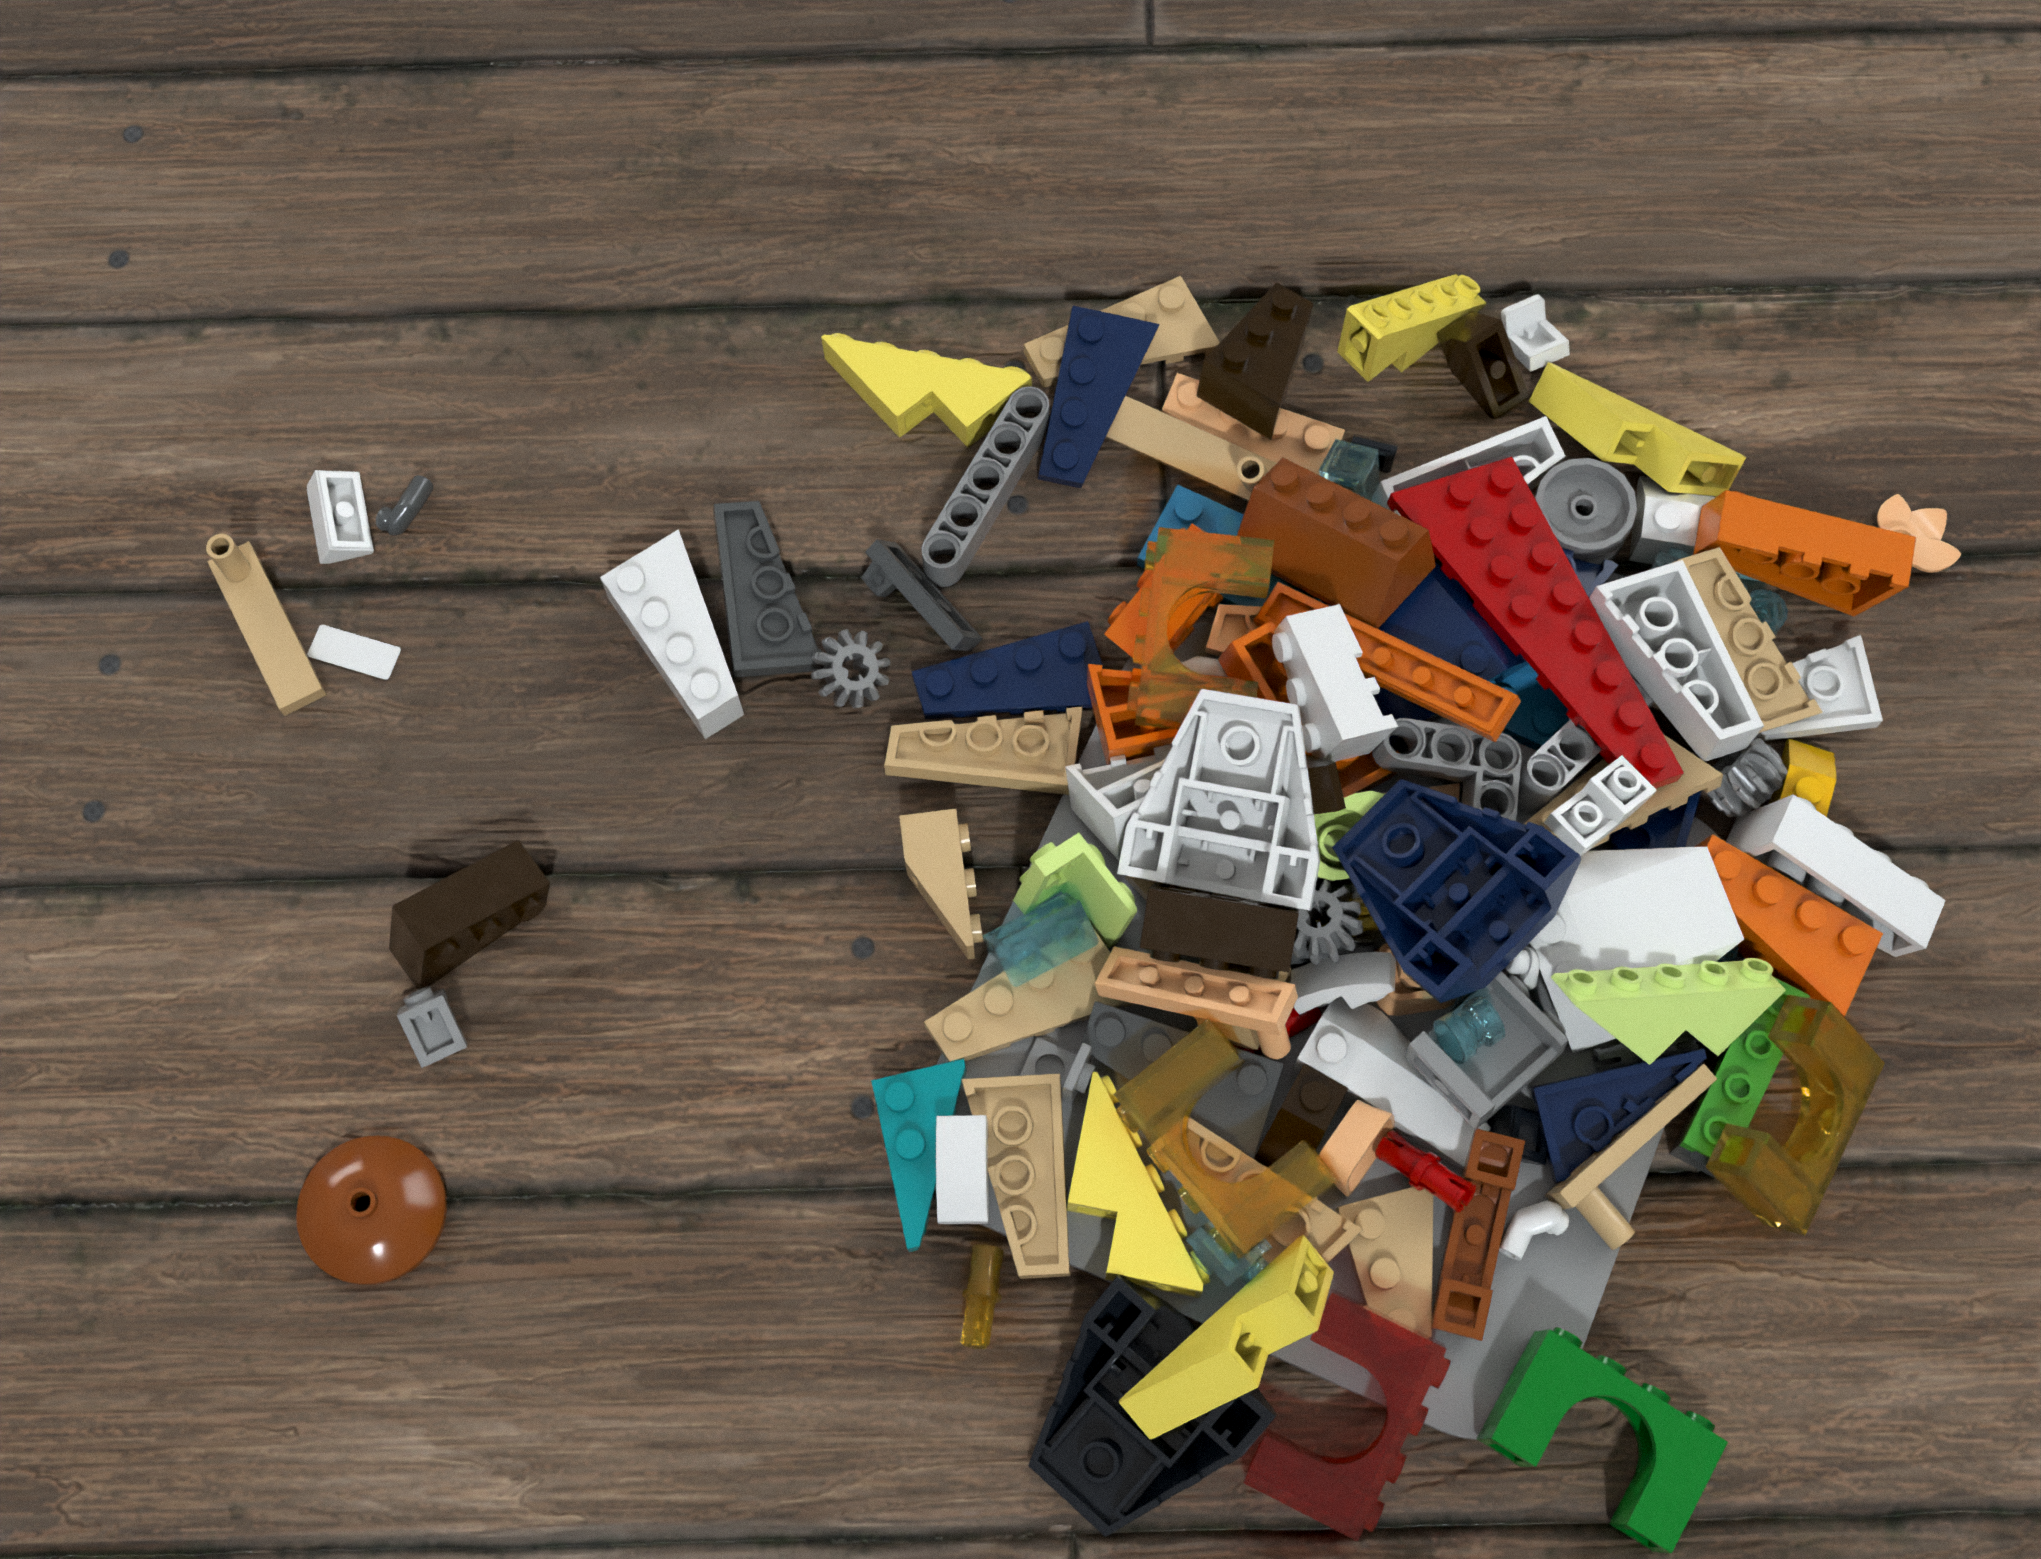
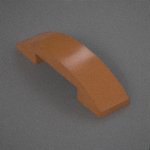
(1476, 1236)

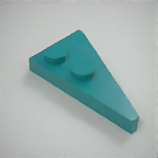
(907, 1117)

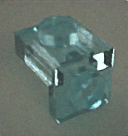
(1228, 1267)

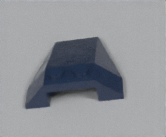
(1445, 624)
(1454, 885)

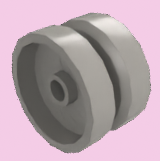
(1588, 508)

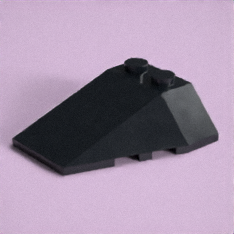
(1094, 1447)

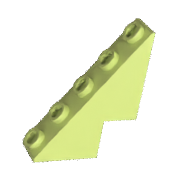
(1657, 1004)

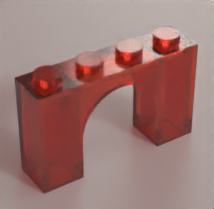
(1346, 1489)

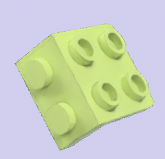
(1081, 872)

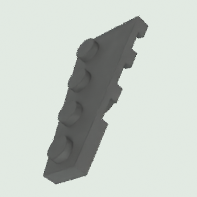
(761, 608)
(1231, 1109)

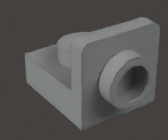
(430, 1025)

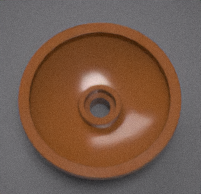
(397, 1227)

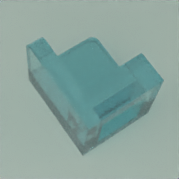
(1352, 467)

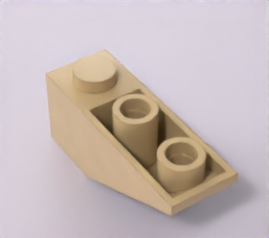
(935, 866)

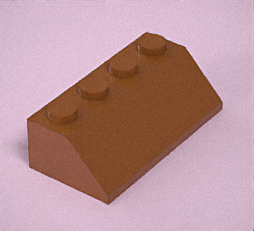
(1337, 542)

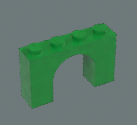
(1673, 1448)

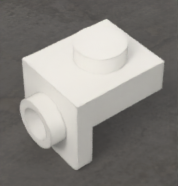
(1531, 335)

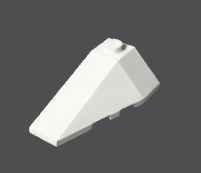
(1665, 521)
(1368, 1057)

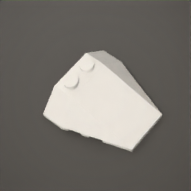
(1230, 806)
(1634, 914)

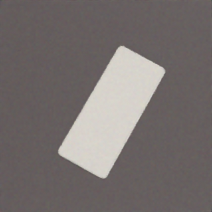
(354, 652)

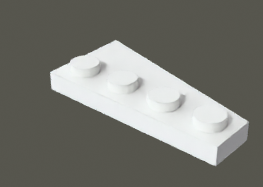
(1842, 688)

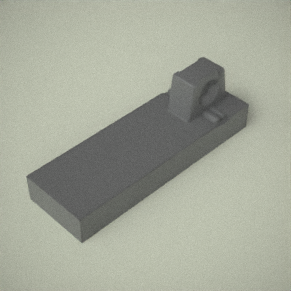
(895, 569)

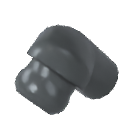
(406, 509)

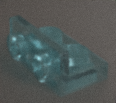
(1041, 939)

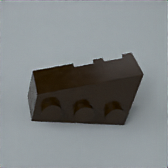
(1257, 360)
(465, 913)
(1219, 930)

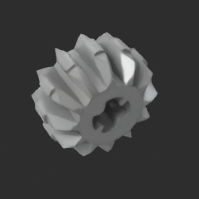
(864, 661)
(1748, 778)
(1336, 933)

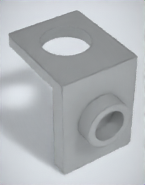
(1077, 1067)

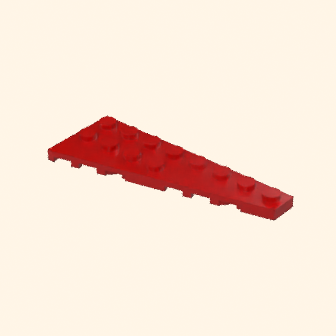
(1524, 587)

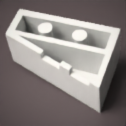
(1328, 685)
(1111, 793)

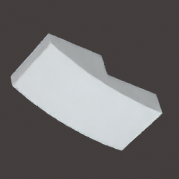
(1600, 806)
(1355, 977)
(962, 1169)

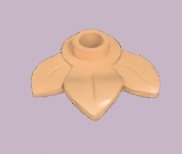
(1927, 526)

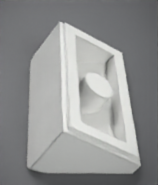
(339, 516)

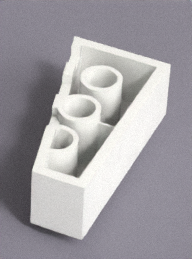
(1530, 445)
(671, 622)
(1679, 658)
(1840, 869)

